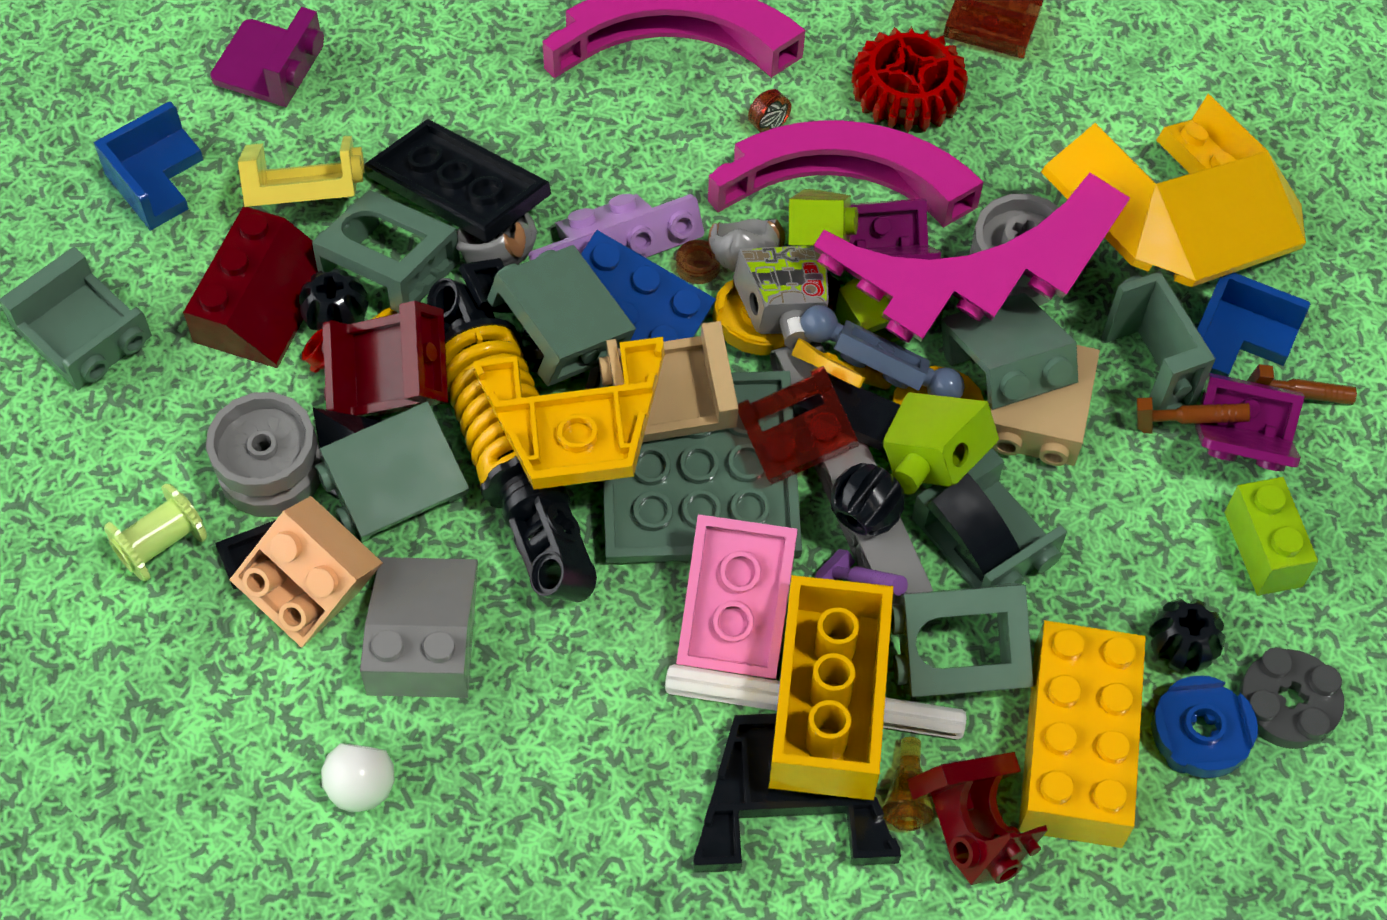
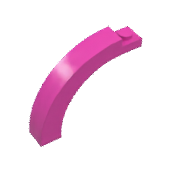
(739, 25)
(849, 150)

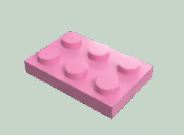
(737, 596)

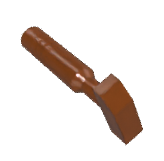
(1311, 389)
(1190, 414)

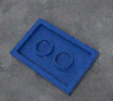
(648, 294)

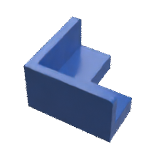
(144, 158)
(1251, 319)

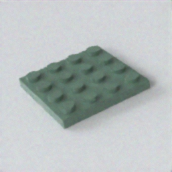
(700, 474)

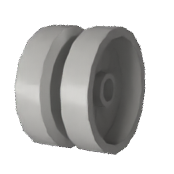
(1004, 221)
(264, 453)

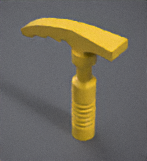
(838, 368)

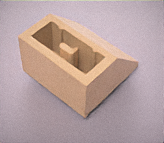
(305, 570)

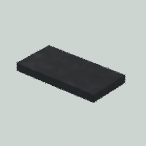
(458, 180)

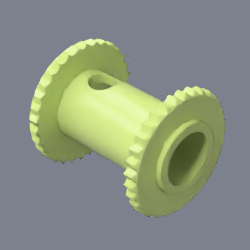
(155, 532)

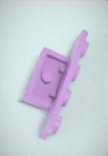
(633, 224)

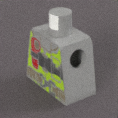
(780, 287)

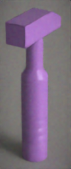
(839, 568)

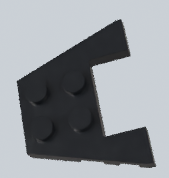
(745, 792)

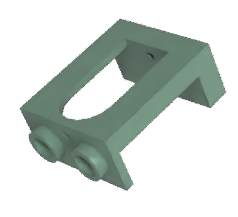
(405, 279)
(918, 608)

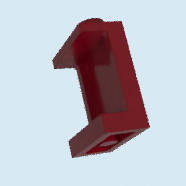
(386, 362)

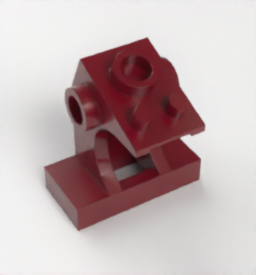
(970, 817)

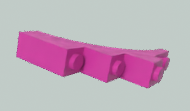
(920, 288)

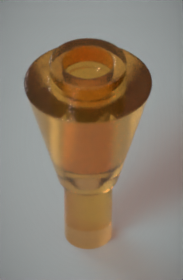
(899, 806)

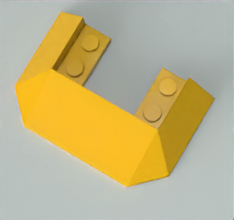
(1200, 225)

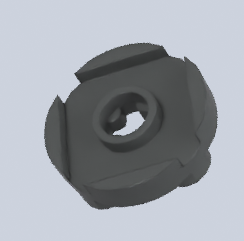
(1312, 680)

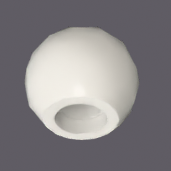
(357, 777)

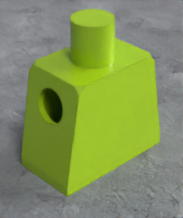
(938, 439)

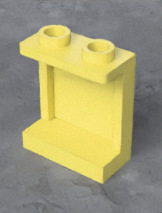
(299, 183)

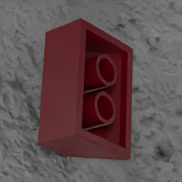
(253, 289)

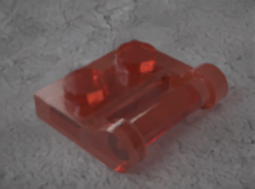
(994, 24)
(803, 439)

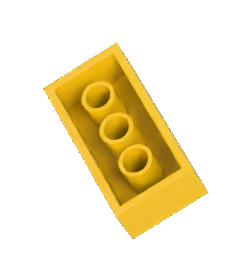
(832, 688)
(1083, 734)

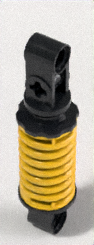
(552, 556)

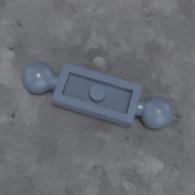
(865, 348)

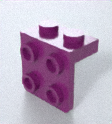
(270, 59)
(894, 229)
(1271, 424)

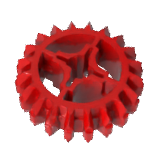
(899, 76)

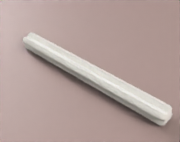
(764, 694)

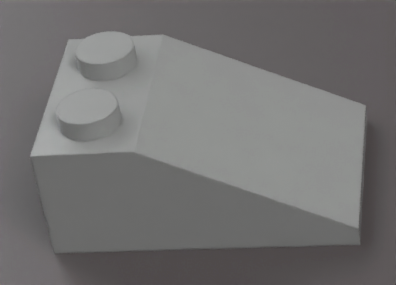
(420, 628)

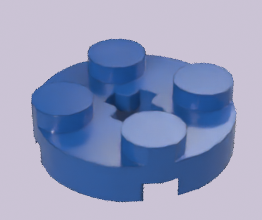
(1187, 749)

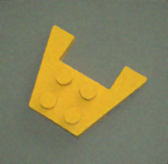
(579, 432)

